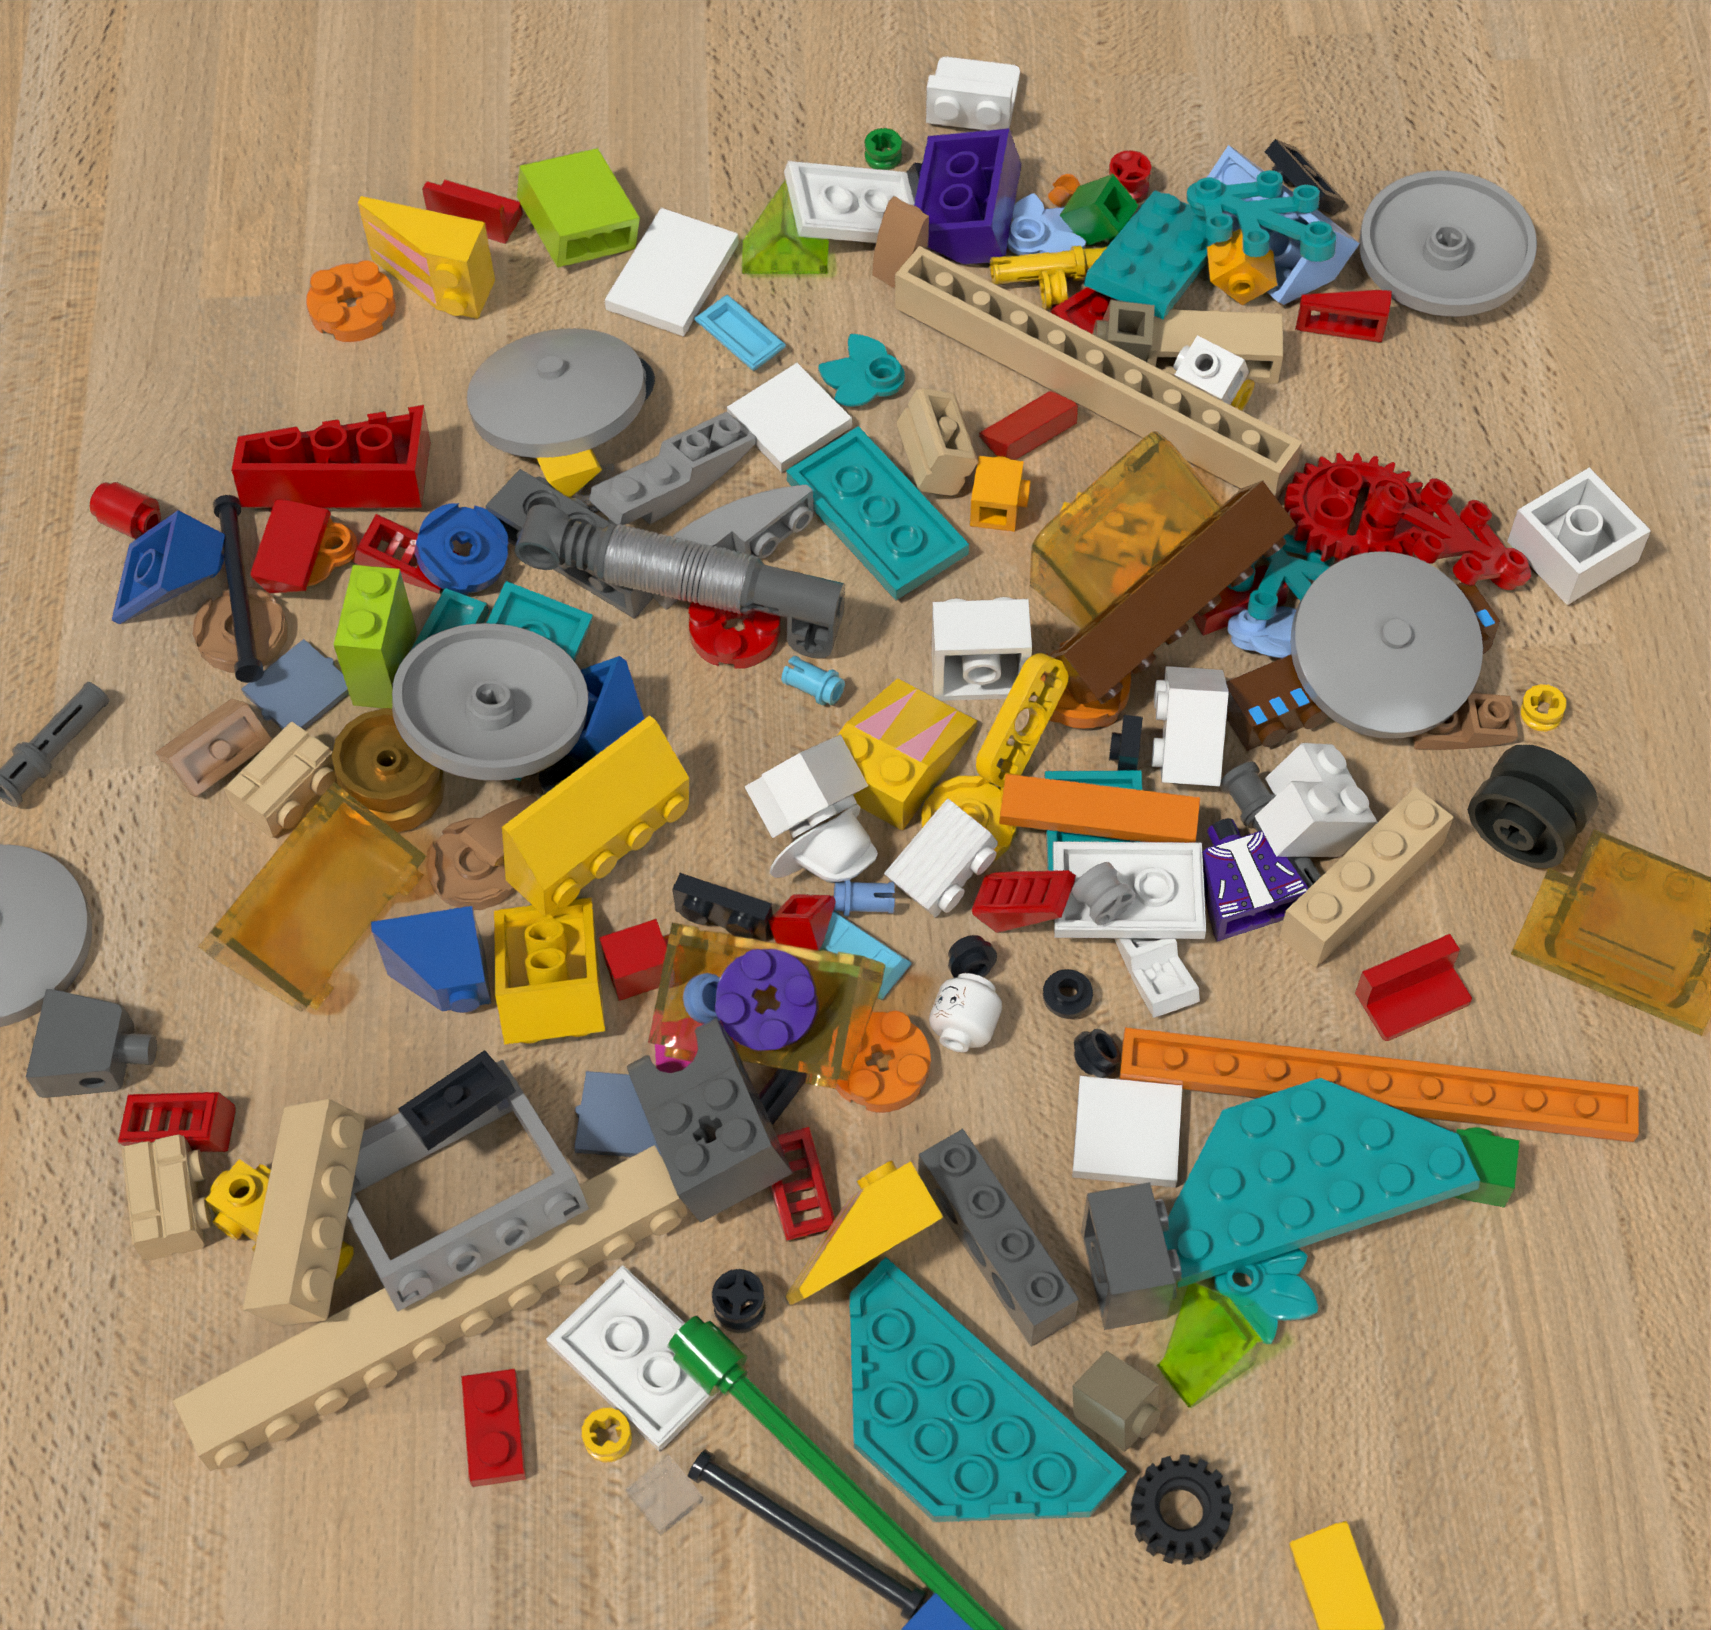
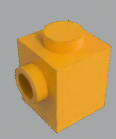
(1238, 273)
(998, 493)

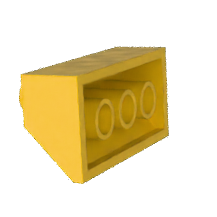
(595, 818)

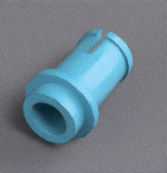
(814, 681)

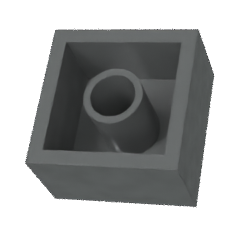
(1129, 1255)

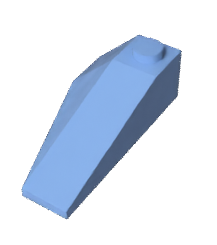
(1293, 272)

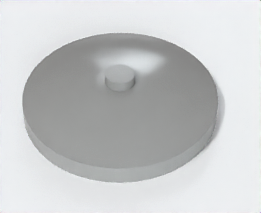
(1447, 243)
(556, 393)
(1386, 645)
(489, 701)
(41, 930)

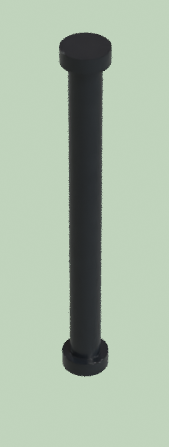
(248, 667)
(806, 1534)

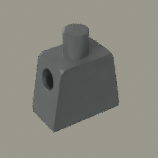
(84, 1046)

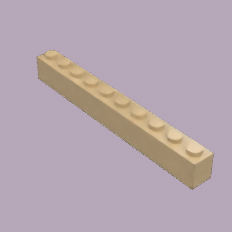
(1094, 373)
(374, 1341)

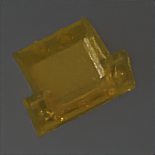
(1627, 930)

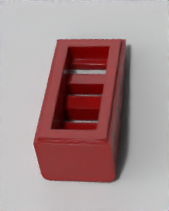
(1354, 314)
(396, 535)
(1016, 898)
(209, 1125)
(791, 1142)

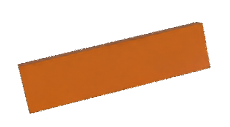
(1098, 810)

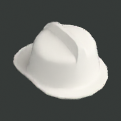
(830, 851)

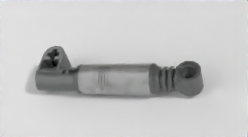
(679, 571)

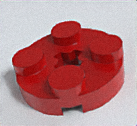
(730, 646)

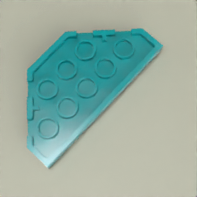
(1304, 1172)
(957, 1420)

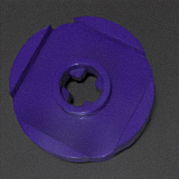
(795, 991)

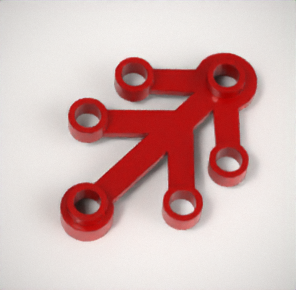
(1450, 536)

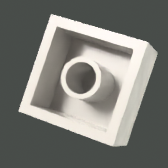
(1578, 535)
(979, 647)

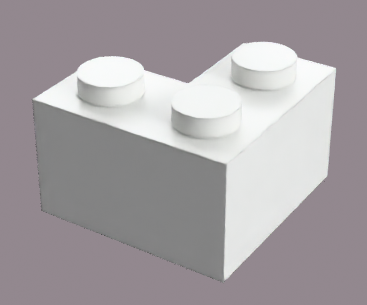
(1194, 720)
(807, 788)
(1315, 805)

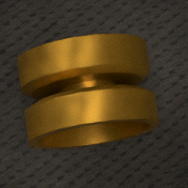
(385, 772)

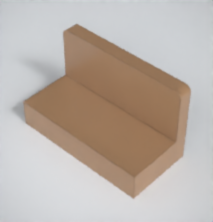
(215, 746)

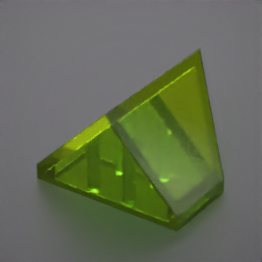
(775, 245)
(1208, 1345)

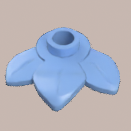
(1039, 229)
(1264, 636)

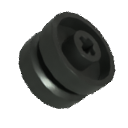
(1533, 806)

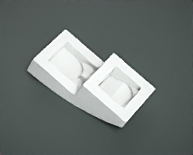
(1158, 973)

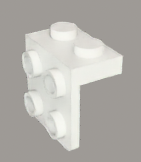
(972, 94)

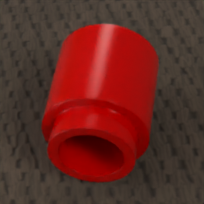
(124, 509)

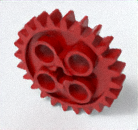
(1325, 501)

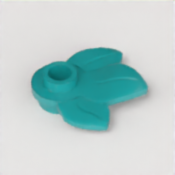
(861, 374)
(1273, 1294)

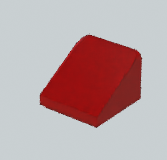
(803, 920)

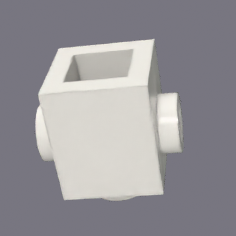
(1211, 369)

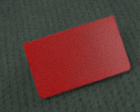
(459, 200)
(1413, 988)

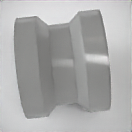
(1103, 893)

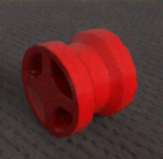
(1133, 172)

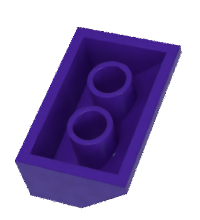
(969, 193)

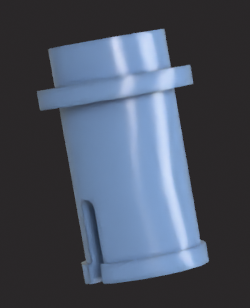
(862, 897)

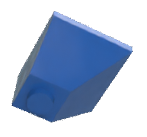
(167, 564)
(611, 707)
(437, 957)

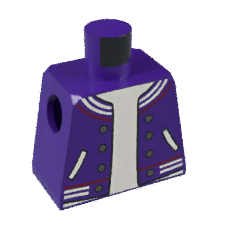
(1245, 881)

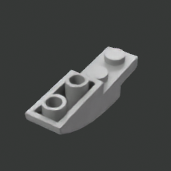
(680, 472)
(751, 524)

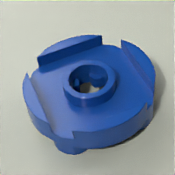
(465, 525)

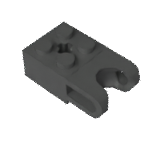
(710, 1125)

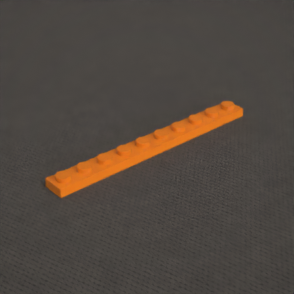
(1407, 1085)

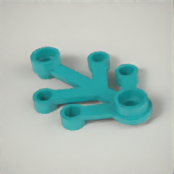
(1211, 198)
(1284, 568)

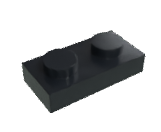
(1299, 171)
(736, 912)
(456, 1100)

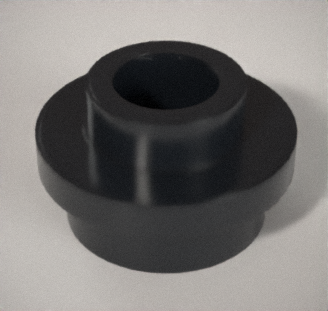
(971, 956)
(1066, 1006)
(1096, 1053)

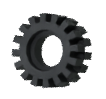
(1175, 1542)

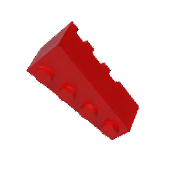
(337, 464)

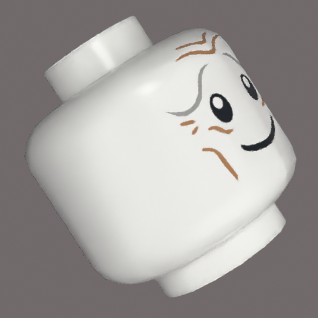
(965, 1012)

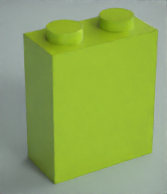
(577, 207)
(374, 634)

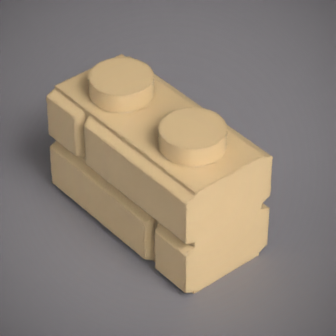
(936, 442)
(282, 780)
(165, 1197)

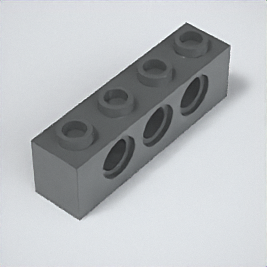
(511, 509)
(997, 1237)

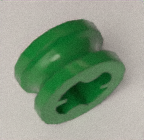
(883, 138)

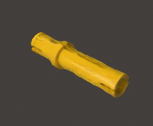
(1028, 266)

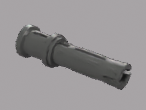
(34, 758)
(1251, 797)

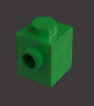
(1099, 210)
(1495, 1164)

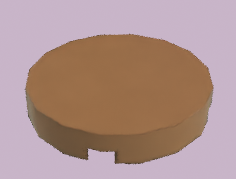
(215, 630)
(460, 876)

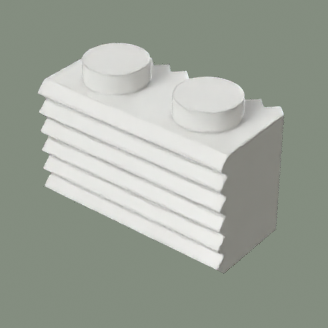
(943, 859)

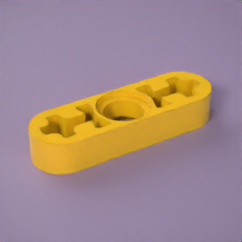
(1026, 684)

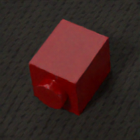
(635, 958)

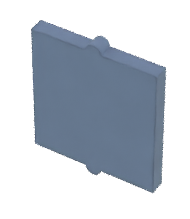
(298, 687)
(611, 1117)

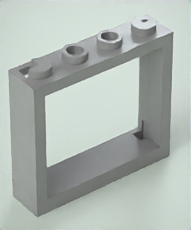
(482, 1237)

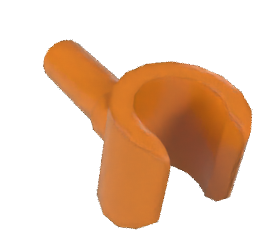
(1064, 189)

